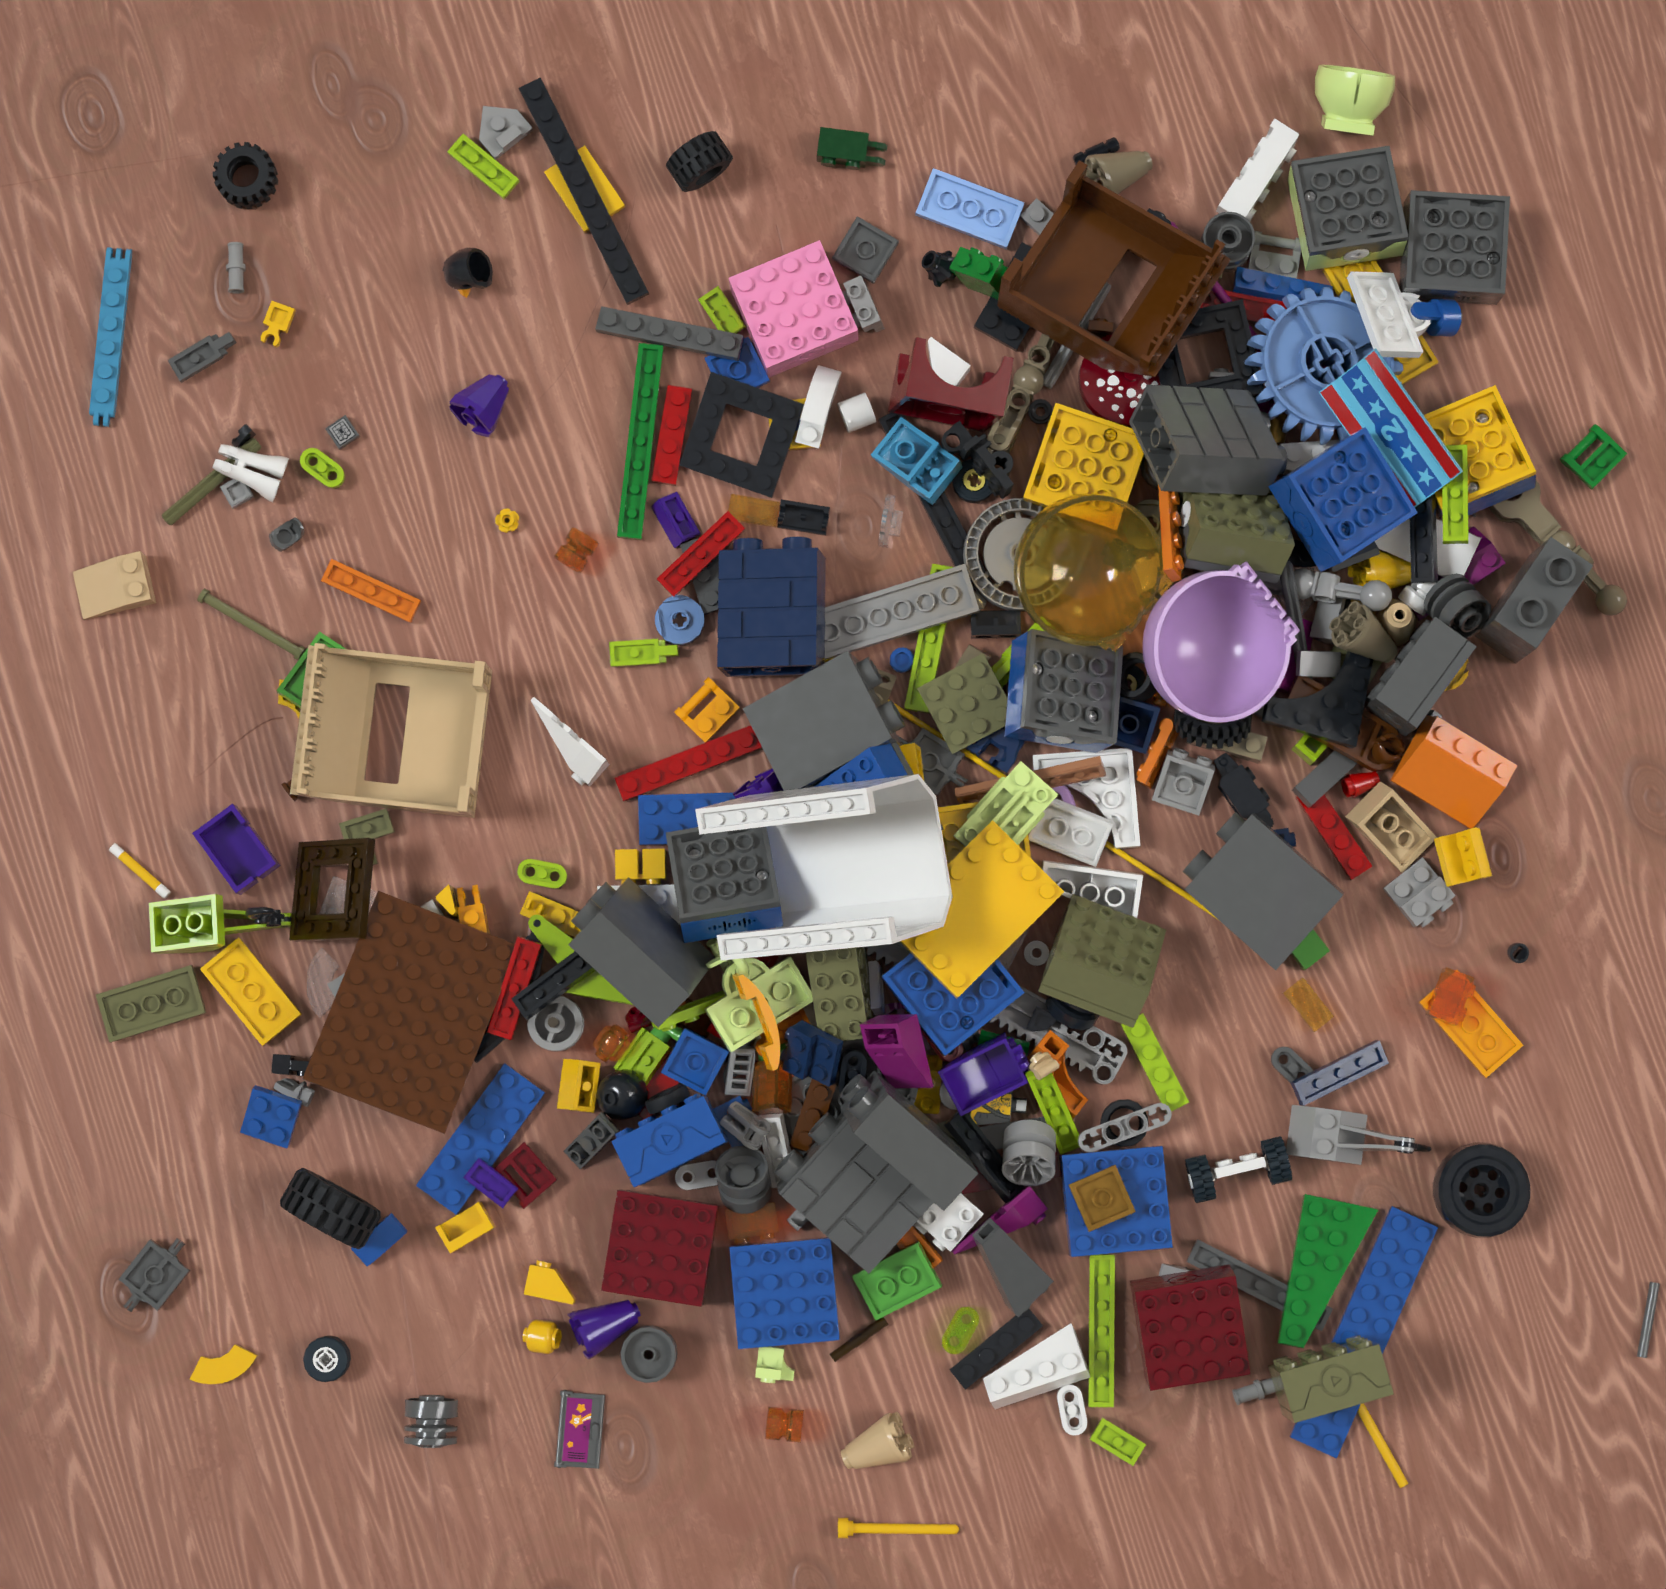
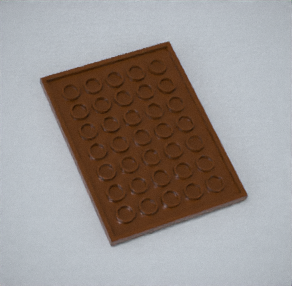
(410, 1013)

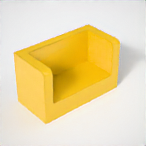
(465, 1227)

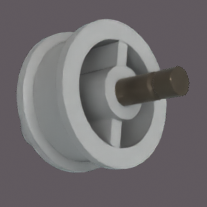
(557, 1025)

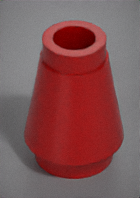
(1359, 783)

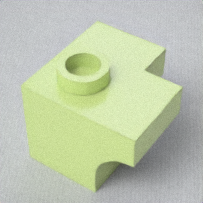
(772, 1365)

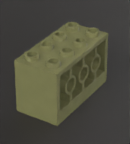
(840, 991)

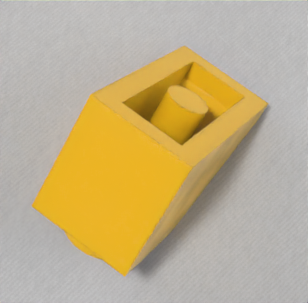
(547, 1283)

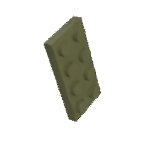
(151, 1003)

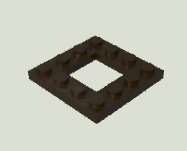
(350, 925)

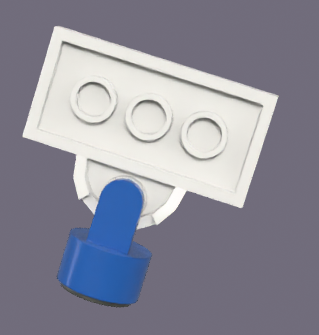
(1398, 317)

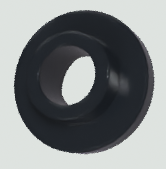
(1040, 403)

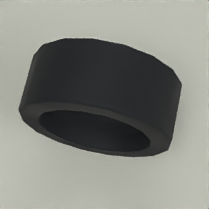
(1147, 690)
(1110, 1109)

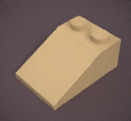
(114, 585)
(1391, 826)

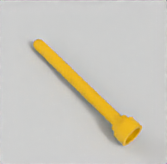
(847, 1528)

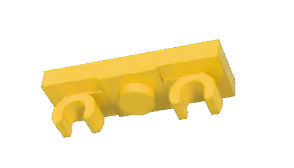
(552, 911)

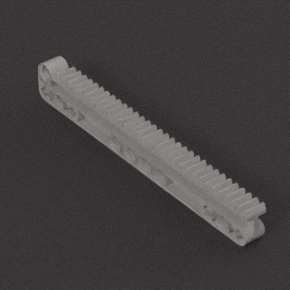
(1018, 1016)

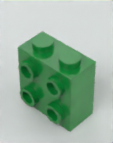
(979, 271)

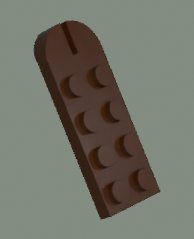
(1374, 734)

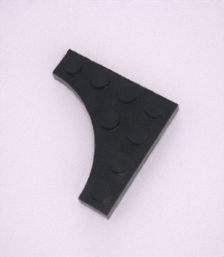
(1332, 712)

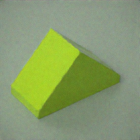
(1308, 749)

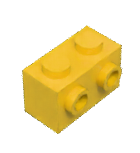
(578, 1085)

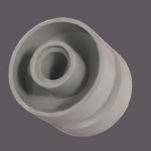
(1029, 1152)

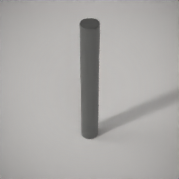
(1648, 1320)

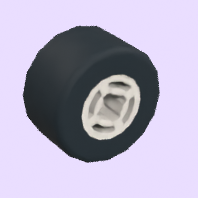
(329, 1351)

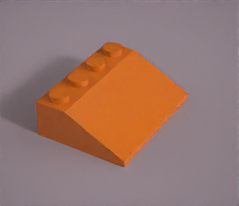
(1452, 771)

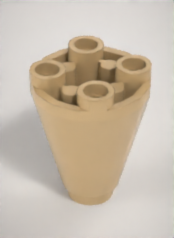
(879, 1444)

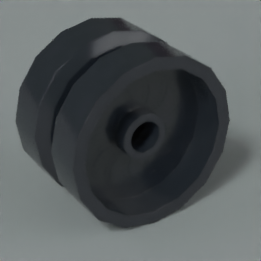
(1071, 1015)

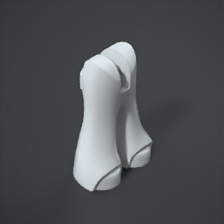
(264, 485)

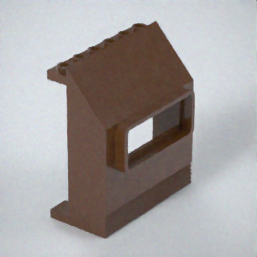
(1078, 256)

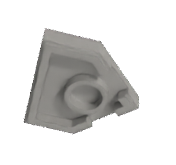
(502, 129)

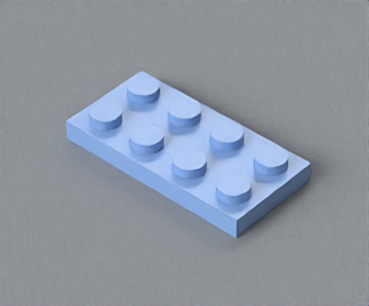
(969, 208)

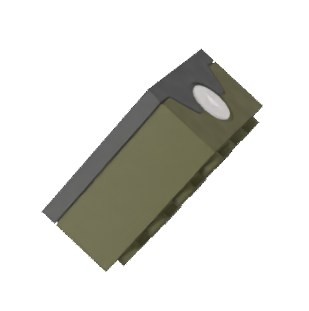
(1234, 530)

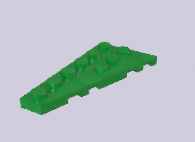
(1322, 1251)

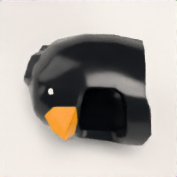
(468, 269)

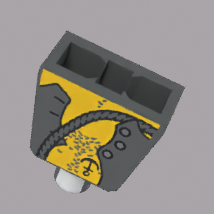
(998, 1110)

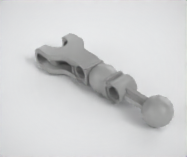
(1327, 586)

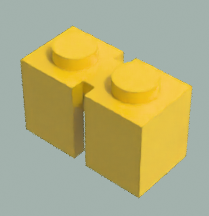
(653, 865)

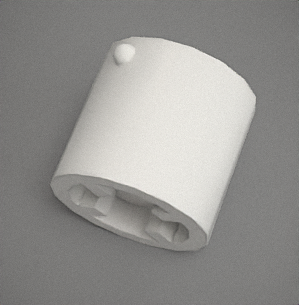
(856, 412)

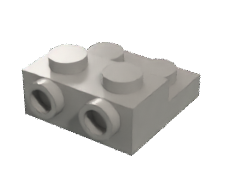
(865, 310)
(1184, 781)
(1419, 893)

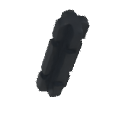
(1110, 146)

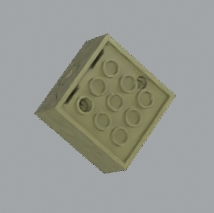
(1102, 960)
(1330, 1378)

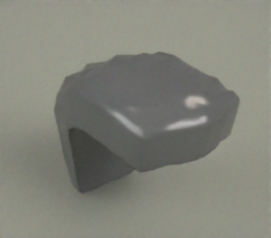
(287, 534)

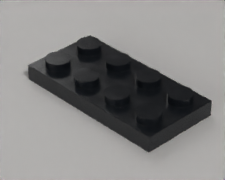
(1000, 324)

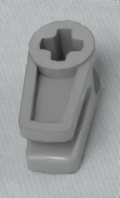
(745, 1125)

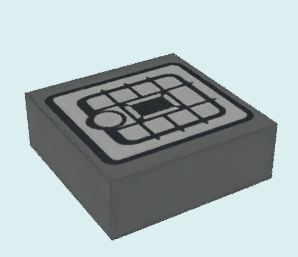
(342, 432)

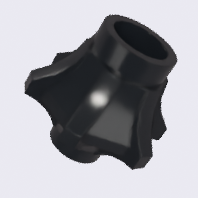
(938, 266)

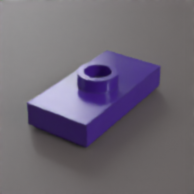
(490, 1182)

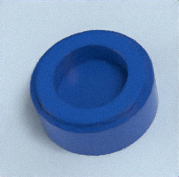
(901, 660)

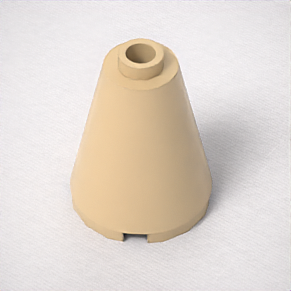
(1398, 621)

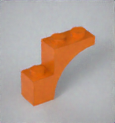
(1057, 1049)

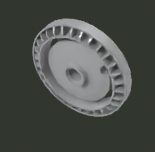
(997, 550)

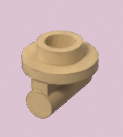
(1042, 1065)

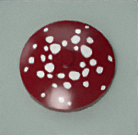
(1110, 392)

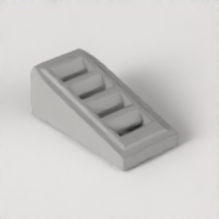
(744, 1050)

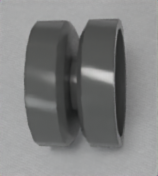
(652, 1339)

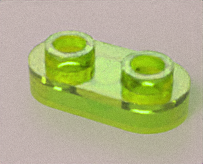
(960, 1330)

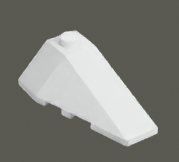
(578, 754)

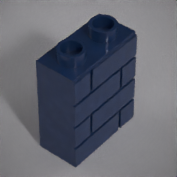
(771, 608)

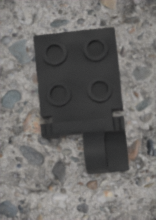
(983, 460)

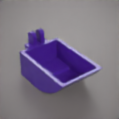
(985, 1073)

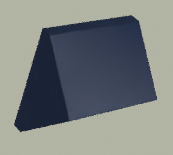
(1136, 724)

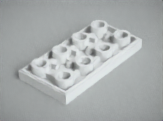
(1450, 557)

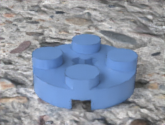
(687, 608)

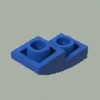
(382, 1238)

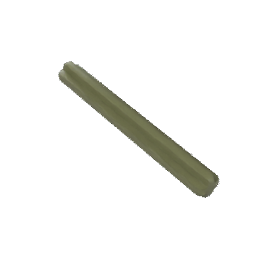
(203, 488)

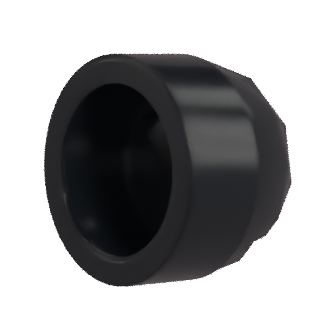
(1521, 955)

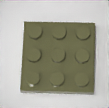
(966, 703)

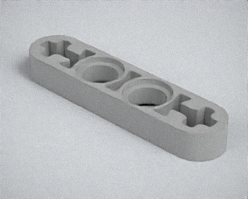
(1125, 1130)

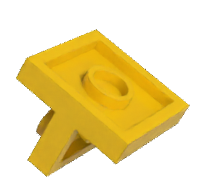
(1462, 857)

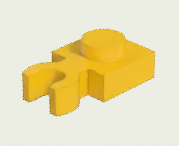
(277, 319)

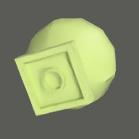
(1352, 97)

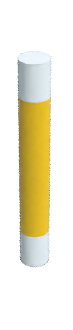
(139, 870)

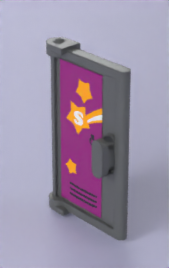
(577, 1434)

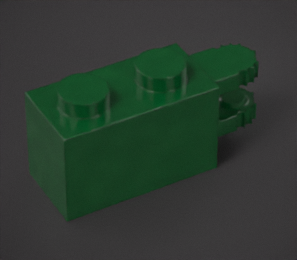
(847, 149)

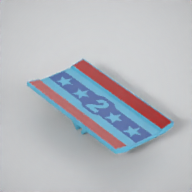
(1375, 399)

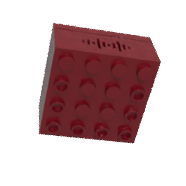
(660, 1247)
(1190, 1327)

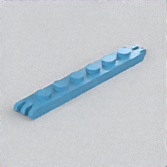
(110, 336)

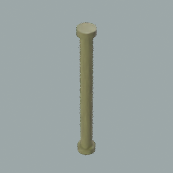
(205, 597)

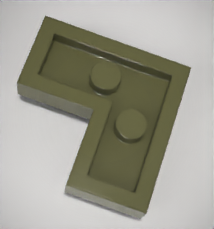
(368, 826)

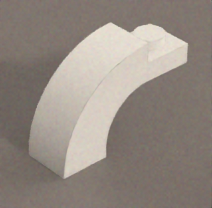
(817, 406)

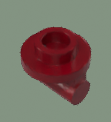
(636, 1020)

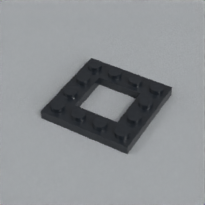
(1221, 317)
(785, 419)

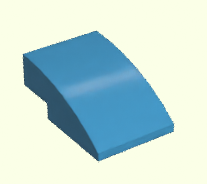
(917, 460)

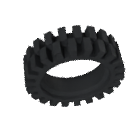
(1211, 733)

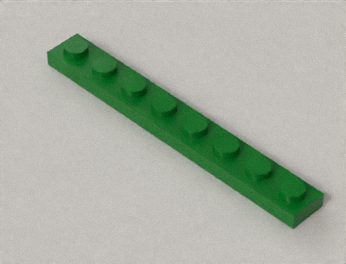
(640, 441)

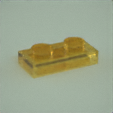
(754, 510)
(1308, 1004)

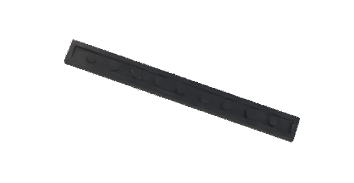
(583, 191)

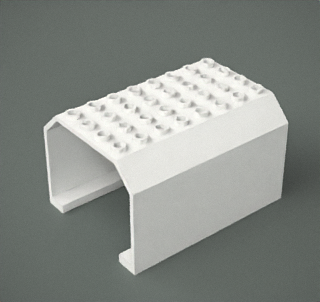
(847, 862)

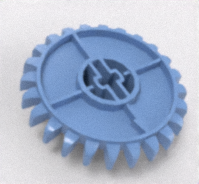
(1295, 347)

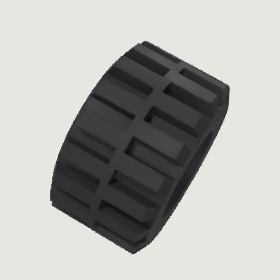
(240, 156)
(699, 161)

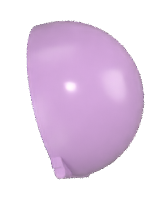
(1218, 644)

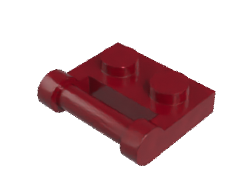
(531, 1170)

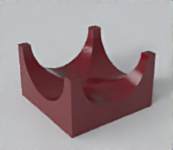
(926, 396)

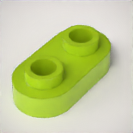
(323, 468)
(542, 873)

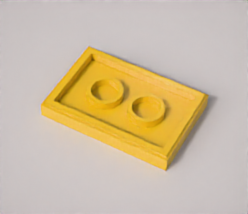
(607, 193)

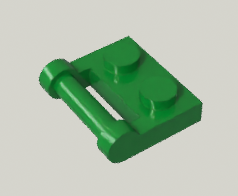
(1599, 463)

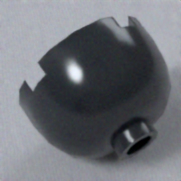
(622, 1094)

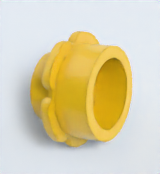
(512, 525)

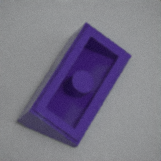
(675, 519)

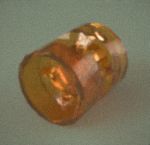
(576, 541)
(784, 1424)

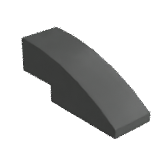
(1323, 778)

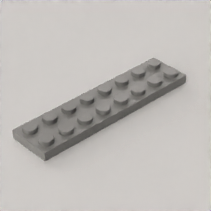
(899, 611)

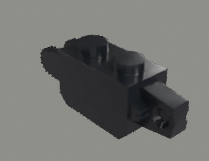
(1240, 790)

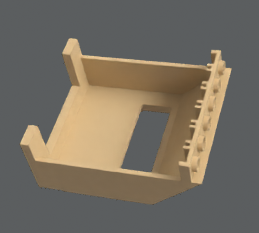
(440, 734)

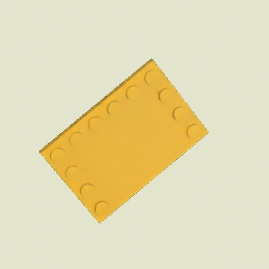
(993, 903)

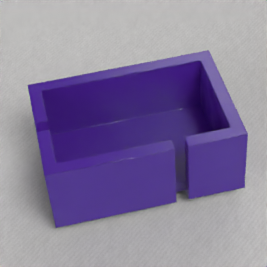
(236, 849)

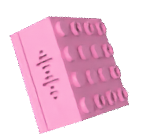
(793, 309)

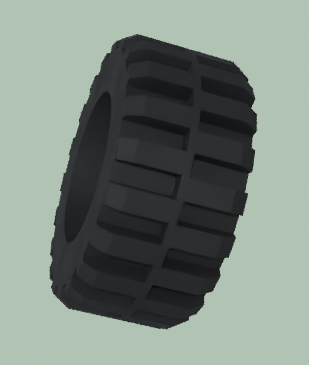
(330, 1208)

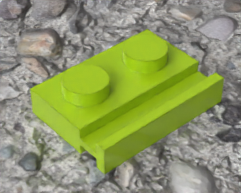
(644, 1055)

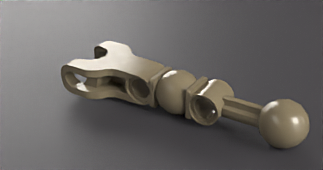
(1027, 382)
(1541, 526)

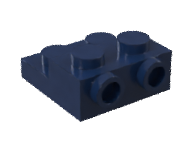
(811, 1053)

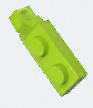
(640, 652)

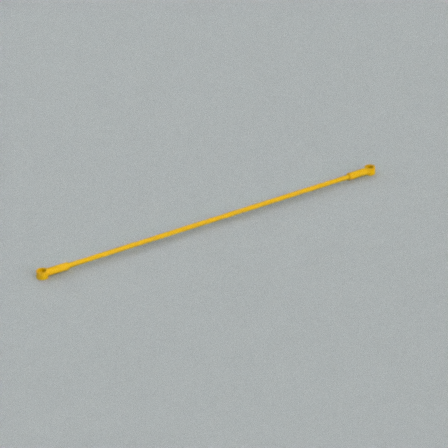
(997, 773)

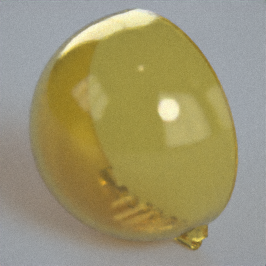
(1089, 569)

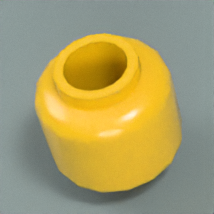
(542, 1336)

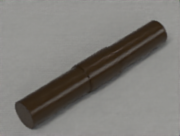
(858, 1339)

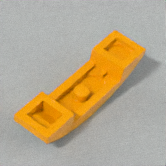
(771, 1049)

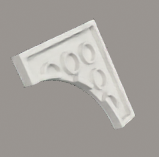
(1111, 794)

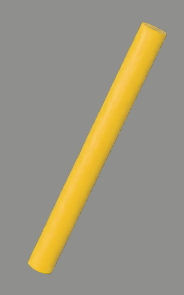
(1382, 1446)

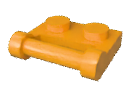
(713, 716)

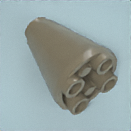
(1118, 169)
(1362, 634)

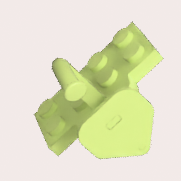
(780, 985)

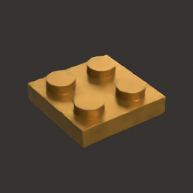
(1101, 1198)

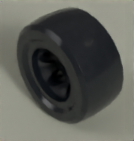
(1510, 1177)

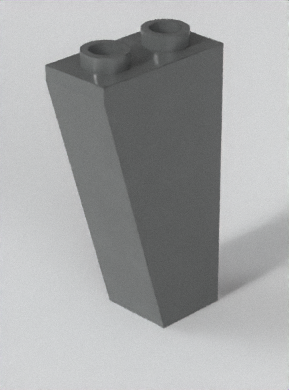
(1012, 1270)

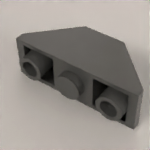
(591, 1140)

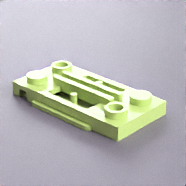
(1012, 803)

